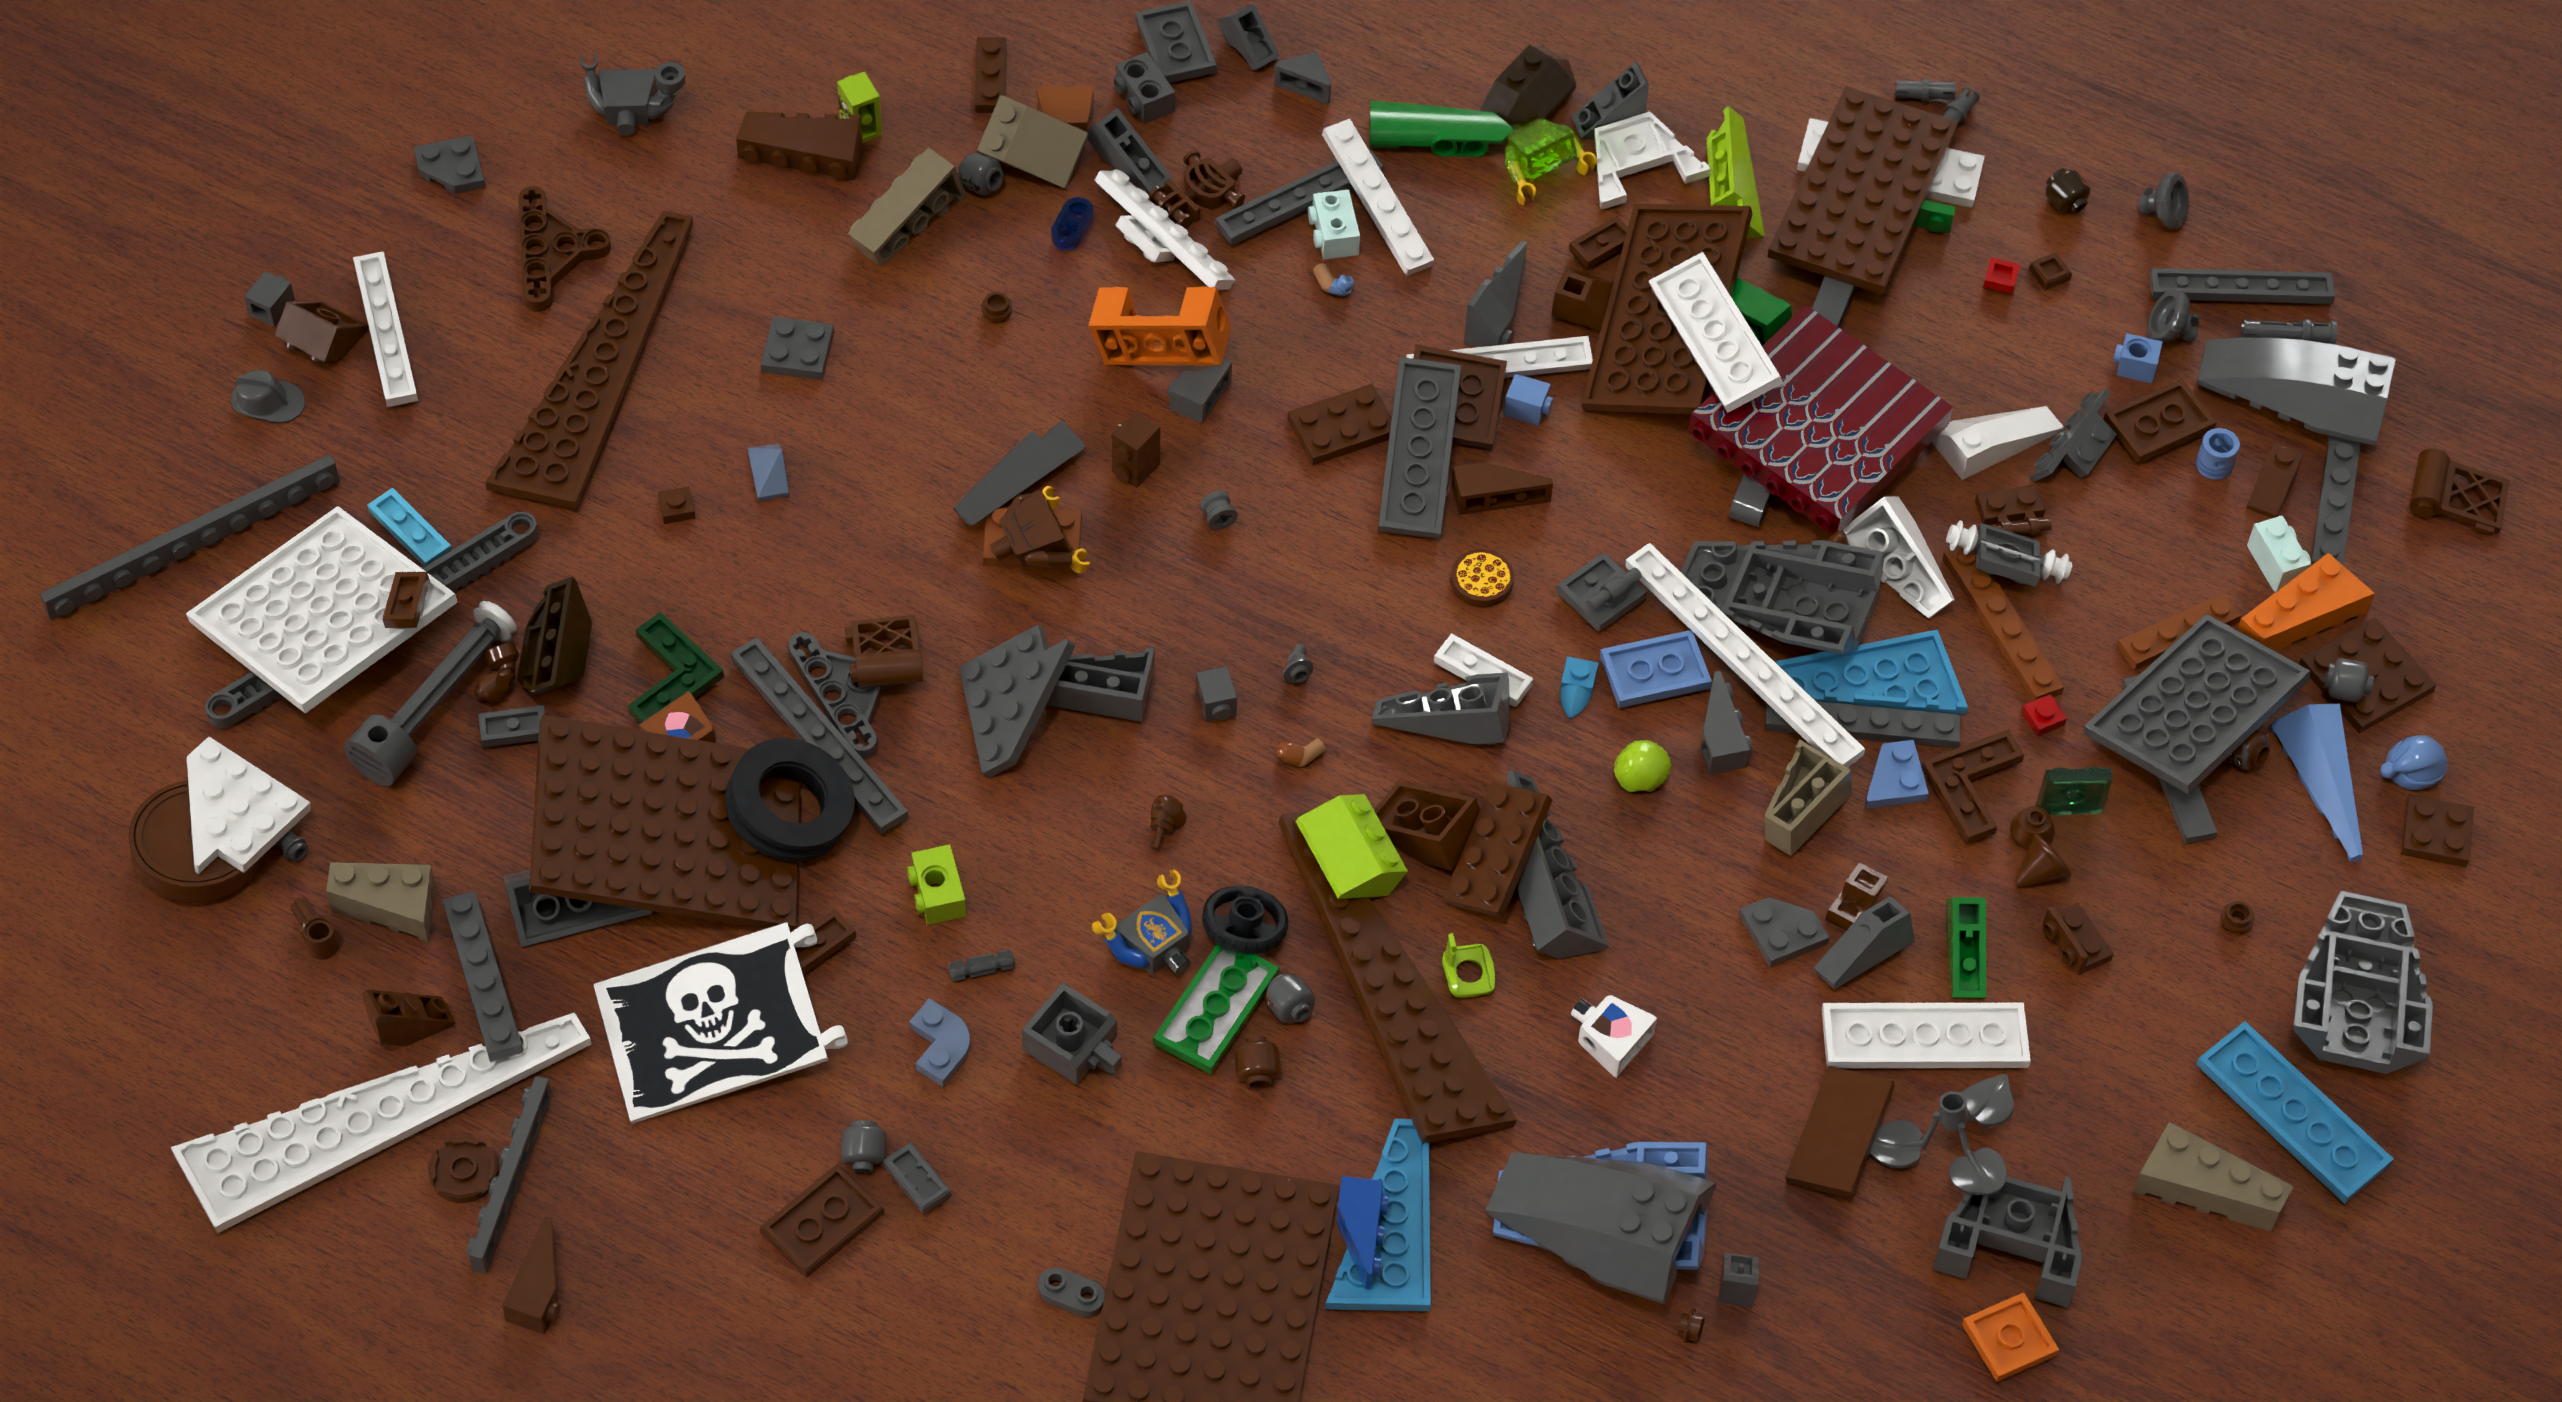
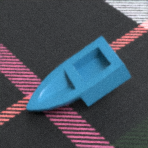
(1577, 685)

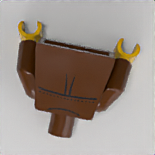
(1036, 534)

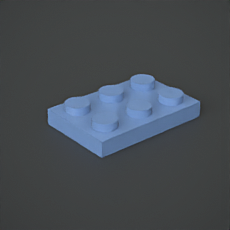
(1655, 668)

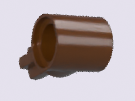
(313, 927)

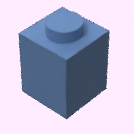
(1528, 399)

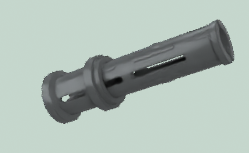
(2302, 330)

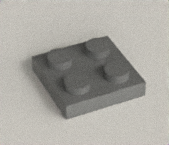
(797, 348)

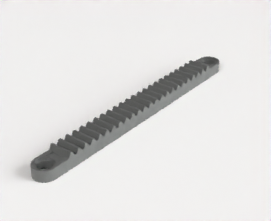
(453, 570)

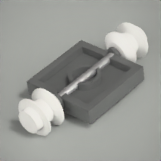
(2008, 554)

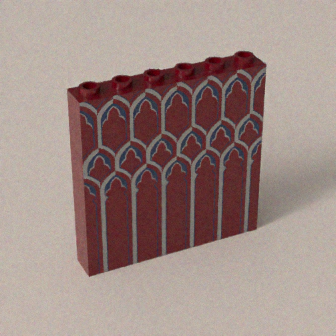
(1832, 427)

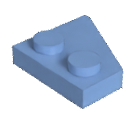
(1897, 776)

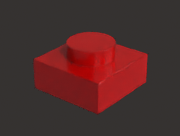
(2001, 275)
(2044, 715)

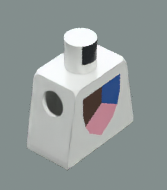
(1613, 1031)

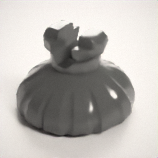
(2168, 200)
(2172, 318)

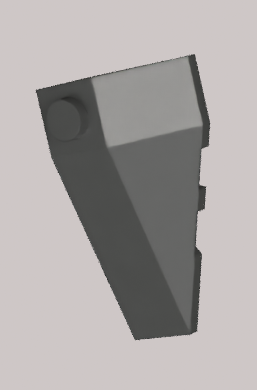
(1495, 302)
(1463, 712)

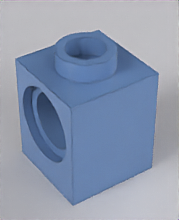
(2137, 358)

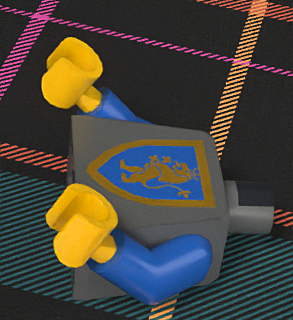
(1153, 933)

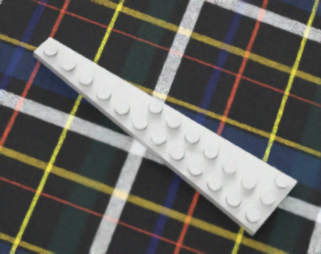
(293, 1150)

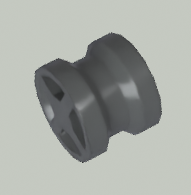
(1218, 510)

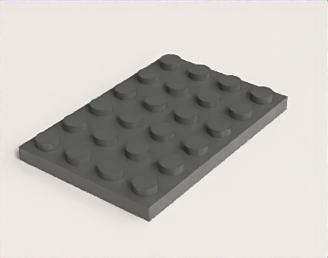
(2197, 703)

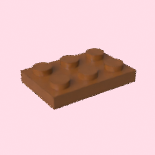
(1068, 518)

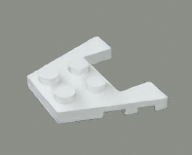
(1637, 146)

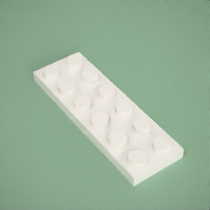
(1953, 184)
(1715, 332)
(1925, 1035)

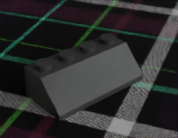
(549, 917)

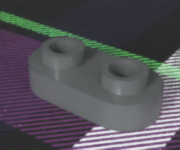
(1068, 1294)

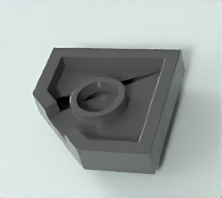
(451, 164)
(1782, 929)

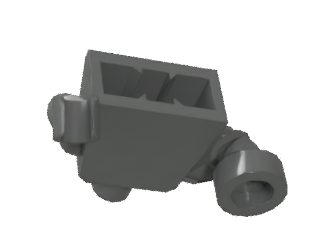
(632, 95)

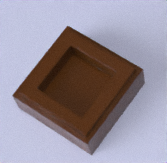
(2050, 271)

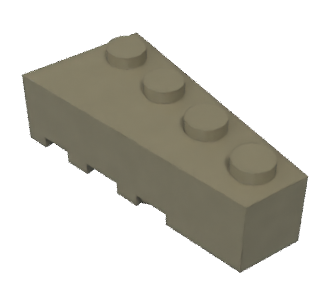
(907, 207)
(2211, 1180)

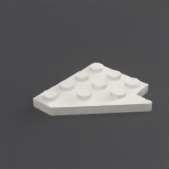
(236, 807)

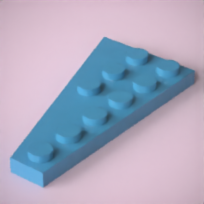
(1887, 673)
(1406, 1242)

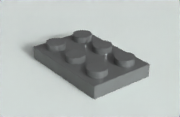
(1176, 41)

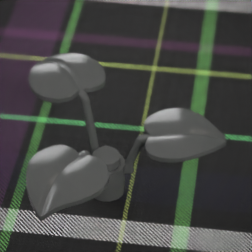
(1978, 1173)

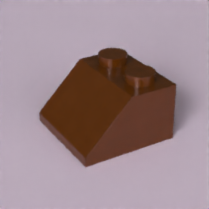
(319, 330)

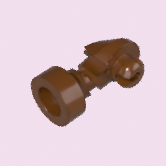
(496, 684)

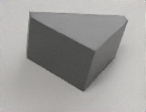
(1304, 76)
(1739, 1279)

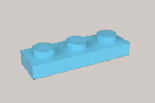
(408, 527)

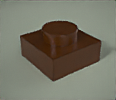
(676, 505)

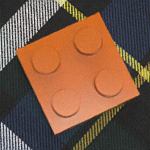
(2010, 1337)

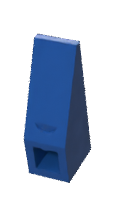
(1358, 1221)

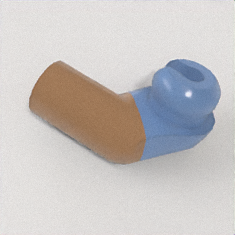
(1333, 285)

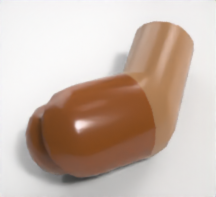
(1299, 755)

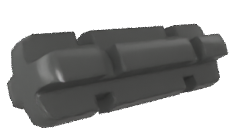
(981, 965)

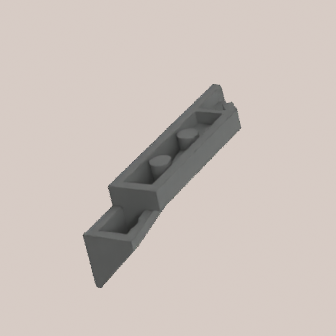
(1018, 470)

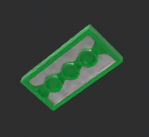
(1215, 1007)

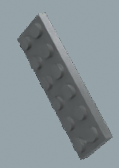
(1419, 448)

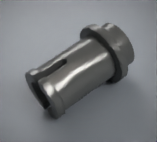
(294, 847)

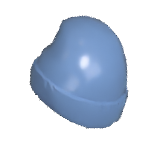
(2415, 763)

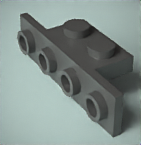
(2080, 442)

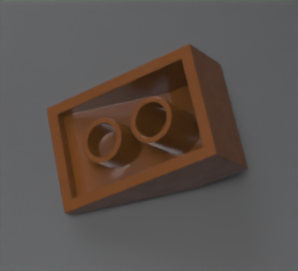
(1428, 822)

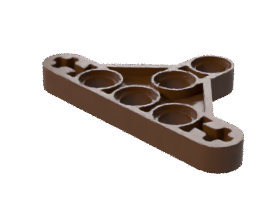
(551, 259)

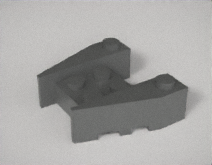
(2019, 1221)

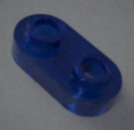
(1071, 226)

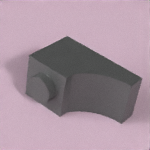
(1249, 35)
(1198, 391)

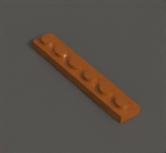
(2004, 625)

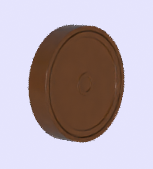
(164, 851)

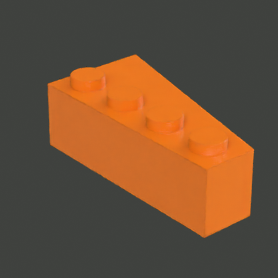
(2307, 604)

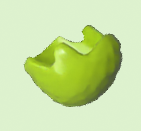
(1642, 766)

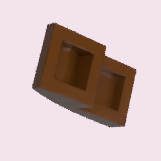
(1857, 896)

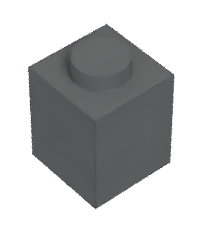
(268, 298)
(1216, 694)

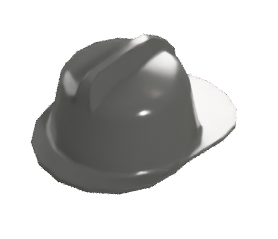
(267, 398)

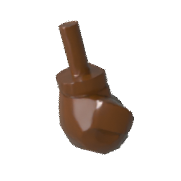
(1165, 816)

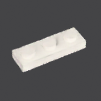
(1467, 660)

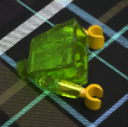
(1539, 149)

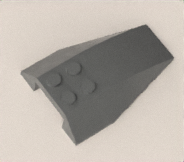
(2315, 382)
(1791, 591)
(2364, 988)
(1603, 1215)

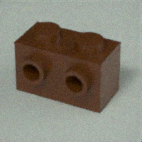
(1135, 449)

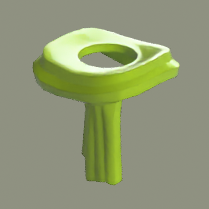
(1473, 953)

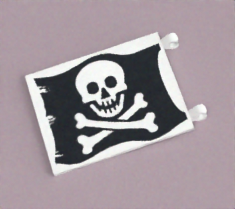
(713, 1021)

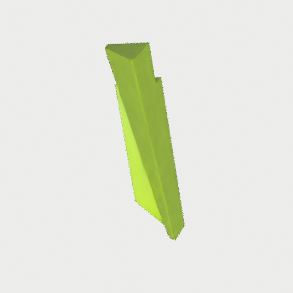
(1732, 170)

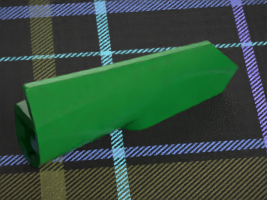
(1444, 129)

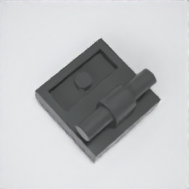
(1602, 591)

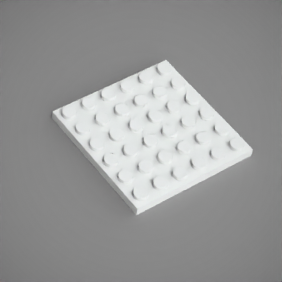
(315, 609)

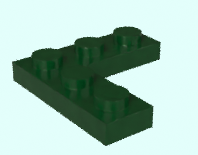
(691, 666)

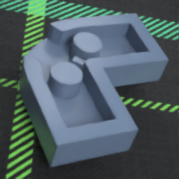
(948, 1038)

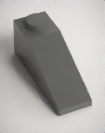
(1127, 152)

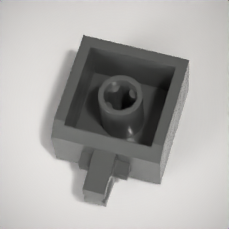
(1072, 1035)

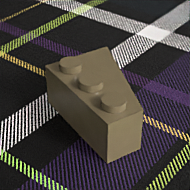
(1806, 798)
(384, 894)

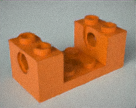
(1191, 338)

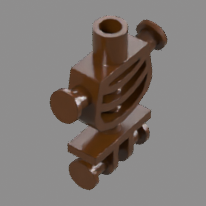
(1209, 191)

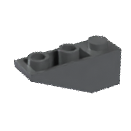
(1723, 739)
(1868, 941)

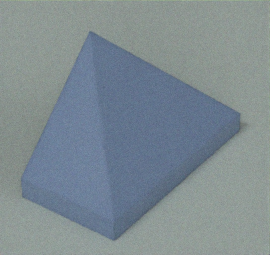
(768, 471)

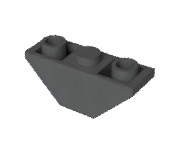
(1617, 101)

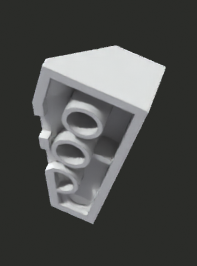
(1989, 439)
(1907, 558)

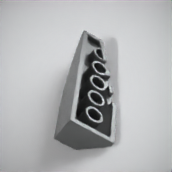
(1553, 900)

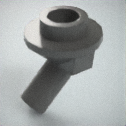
(1298, 666)

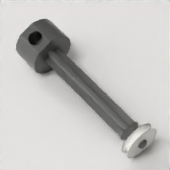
(382, 746)

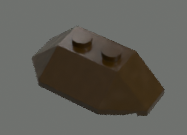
(1530, 86)
(555, 639)

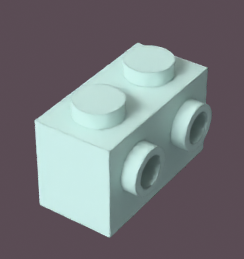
(1335, 224)
(2277, 551)

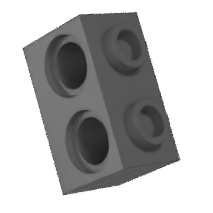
(1144, 88)

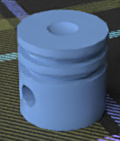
(2217, 453)

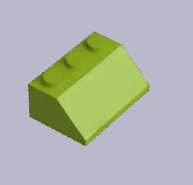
(1352, 847)

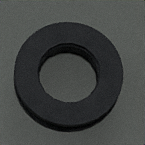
(770, 833)

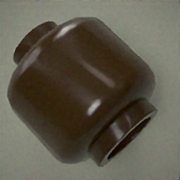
(2067, 191)

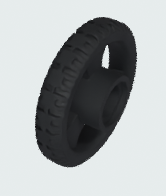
(1243, 927)

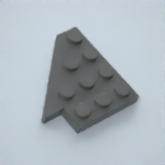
(1009, 692)

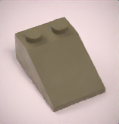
(1033, 141)

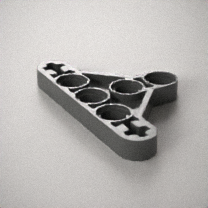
(854, 700)

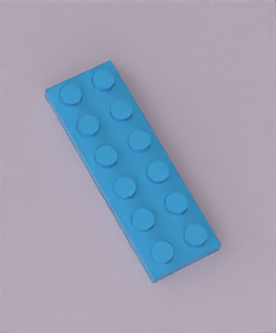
(2295, 1112)

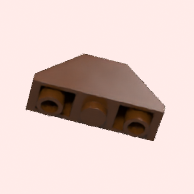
(406, 1016)

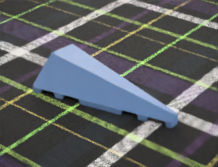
(2319, 751)

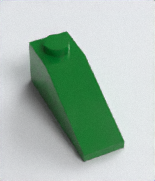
(1966, 946)

